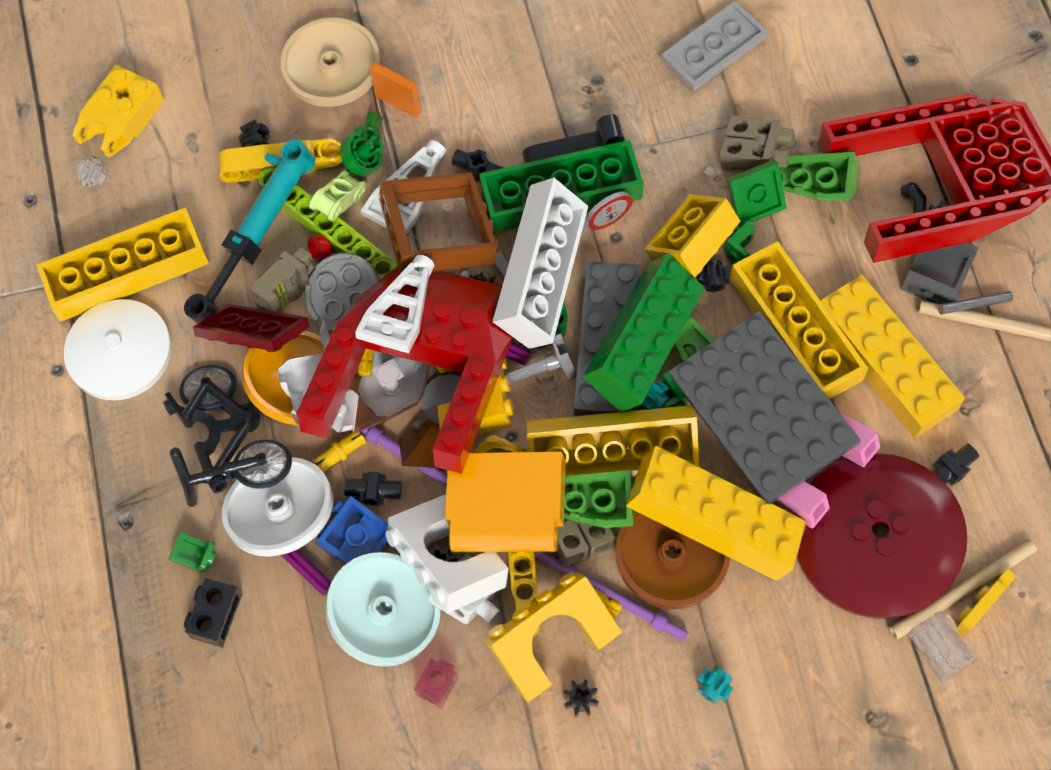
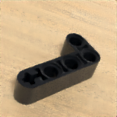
(607, 132)

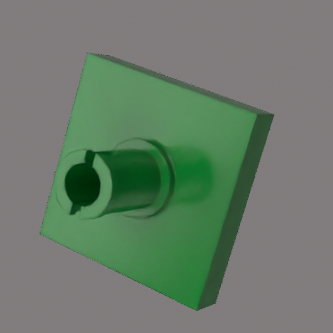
(757, 192)

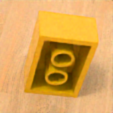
(695, 232)

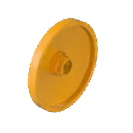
(261, 375)

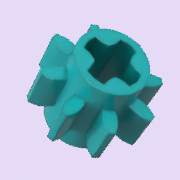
(656, 396)
(715, 684)

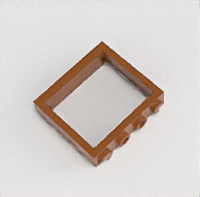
(438, 188)

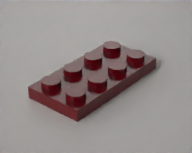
(251, 327)

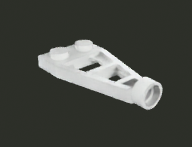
(427, 159)
(391, 331)

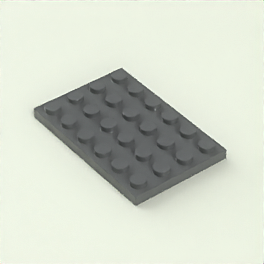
(764, 408)

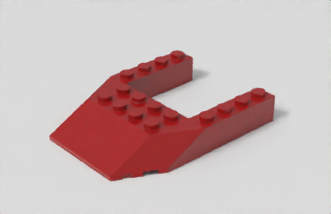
(984, 152)
(453, 335)

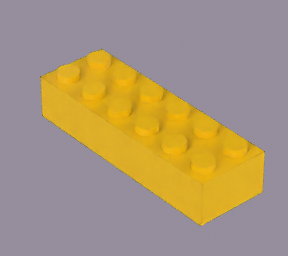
(122, 264)
(782, 295)
(895, 360)
(616, 439)
(716, 513)

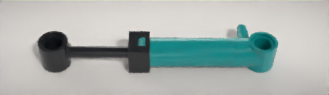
(244, 242)

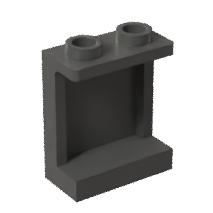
(940, 273)

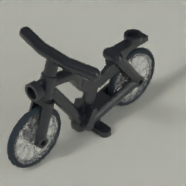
(255, 465)

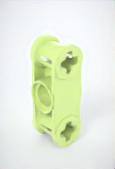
(338, 195)

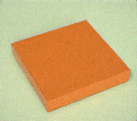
(395, 89)

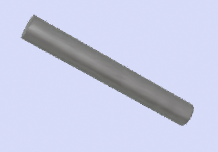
(976, 302)

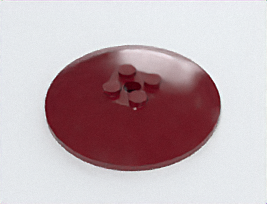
(892, 572)

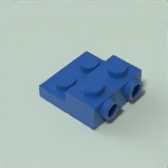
(352, 531)

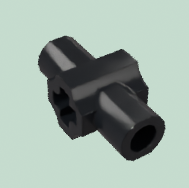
(474, 162)
(954, 466)
(372, 488)

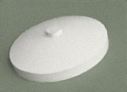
(117, 349)
(280, 516)

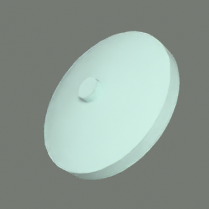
(380, 610)

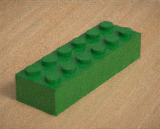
(586, 173)
(643, 333)

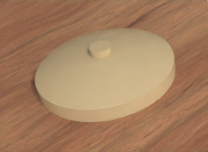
(329, 62)

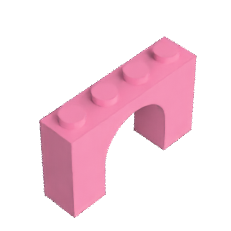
(812, 503)

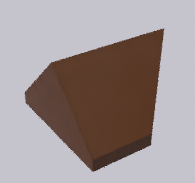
(418, 444)

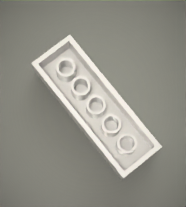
(541, 264)

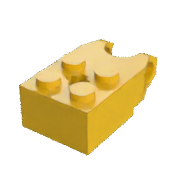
(118, 110)

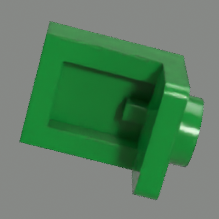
(738, 241)
(675, 394)
(192, 552)

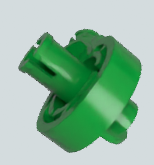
(363, 147)

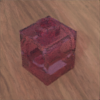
(432, 694)

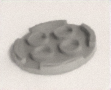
(336, 287)

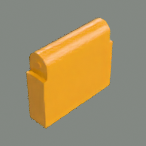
(506, 502)

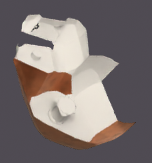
(368, 399)

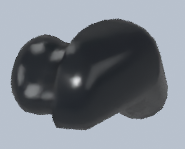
(919, 198)

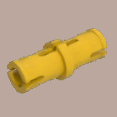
(339, 451)

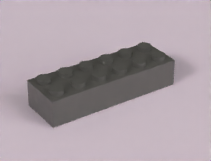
(604, 296)

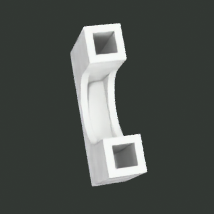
(448, 582)

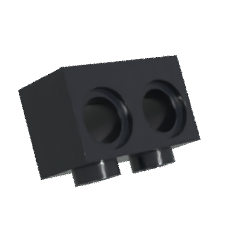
(220, 613)

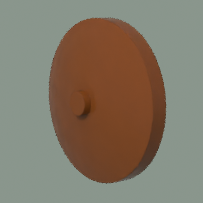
(667, 565)

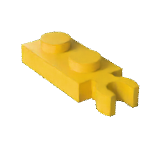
(986, 599)

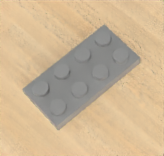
(714, 45)

